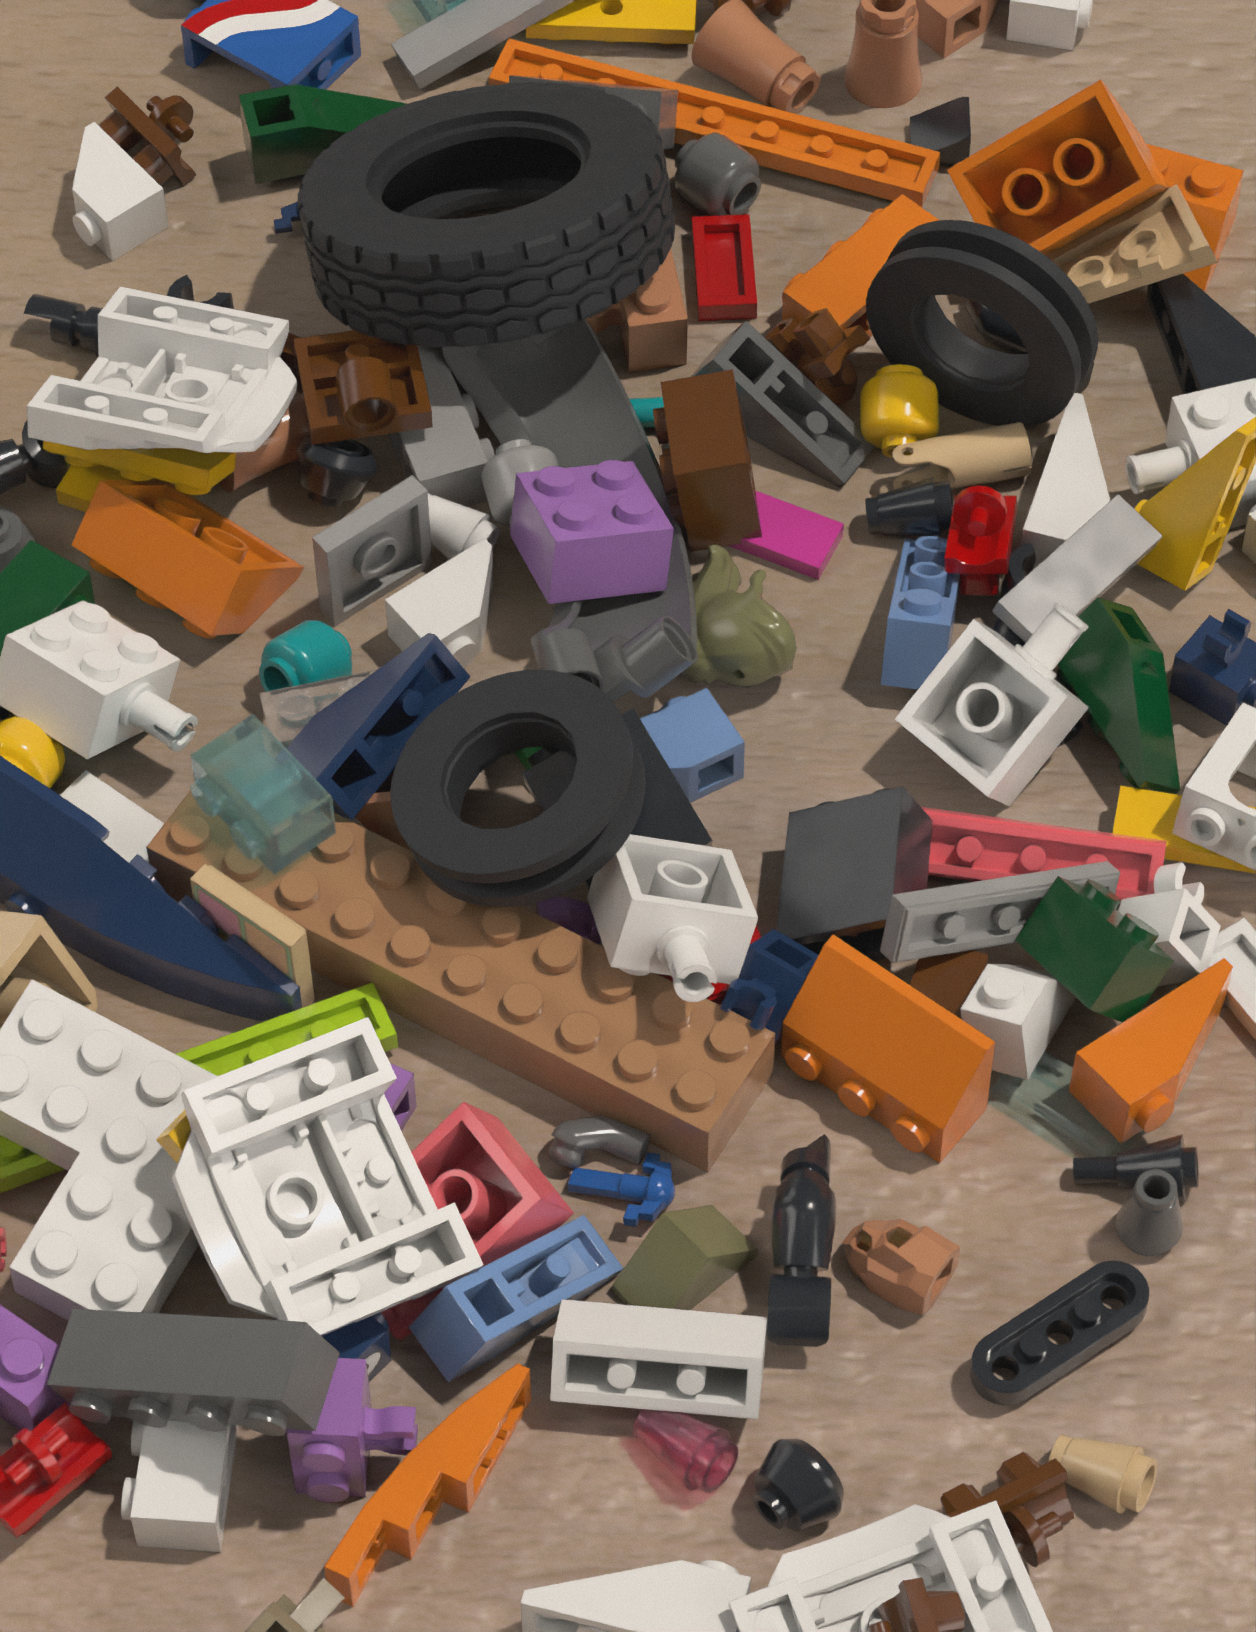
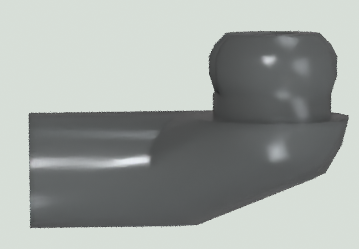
(600, 1133)

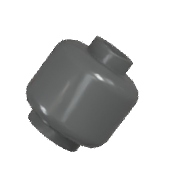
(717, 175)

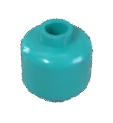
(305, 656)

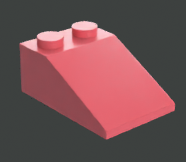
(495, 1189)

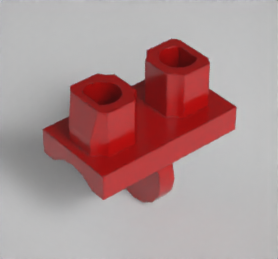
(980, 539)
(46, 1468)

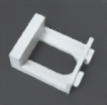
(1208, 809)

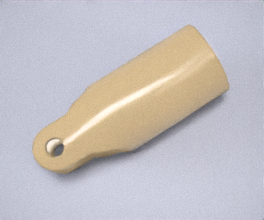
(968, 457)

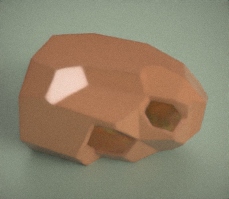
(901, 1262)

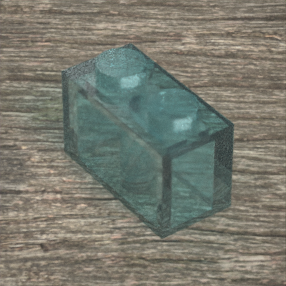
(262, 795)

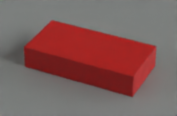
(724, 267)

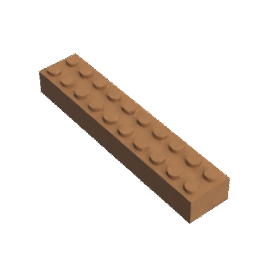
(498, 983)

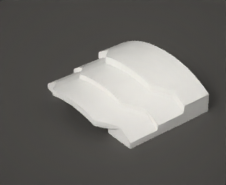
(171, 379)
(313, 1189)
(849, 1576)

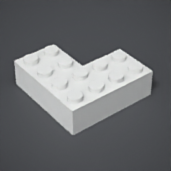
(95, 1107)

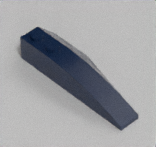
(119, 912)

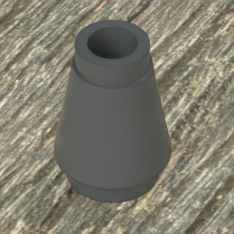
(1151, 1215)

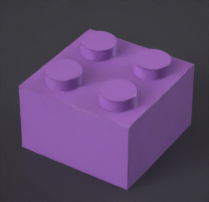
(591, 531)

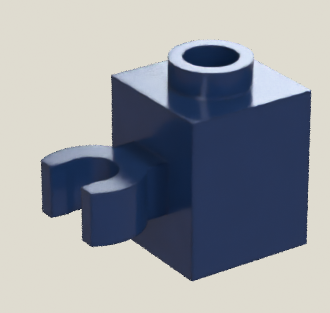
(1217, 667)
(769, 981)

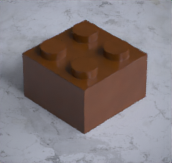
(707, 460)

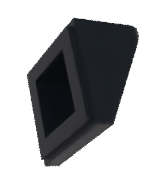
(944, 130)

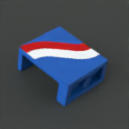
(276, 39)

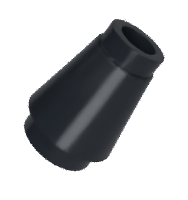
(912, 510)

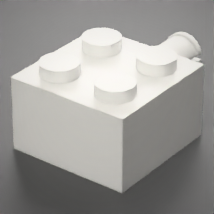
(1194, 428)
(92, 681)
(997, 704)
(674, 913)

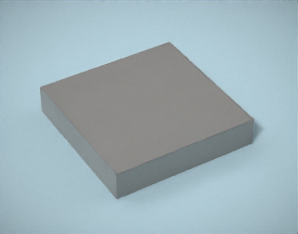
(373, 550)

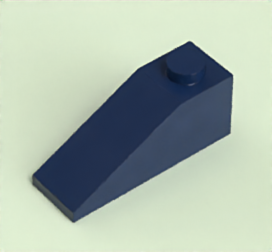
(363, 732)

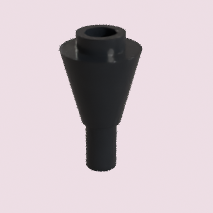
(1128, 1165)

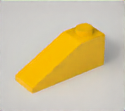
(1198, 510)

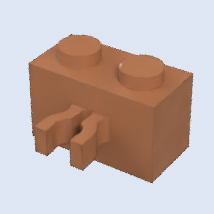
(650, 322)

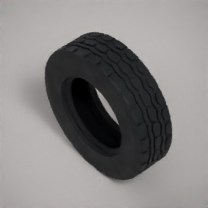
(408, 274)

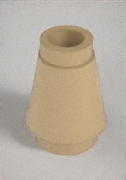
(1107, 1471)

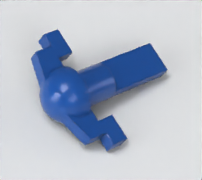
(653, 1192)

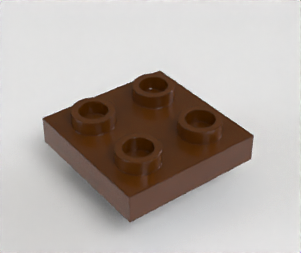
(360, 386)

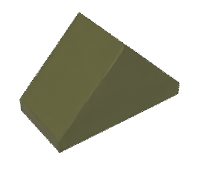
(683, 1260)

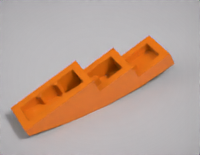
(442, 1468)

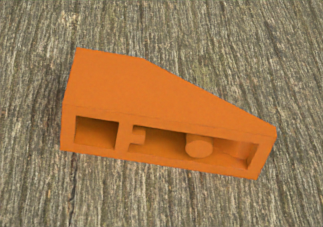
(1142, 1064)

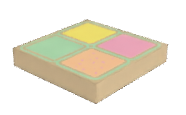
(257, 924)

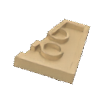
(1136, 248)

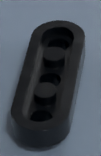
(1070, 1310)

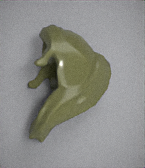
(737, 633)

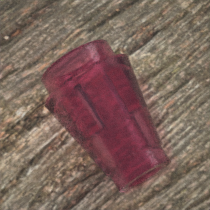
(690, 1448)

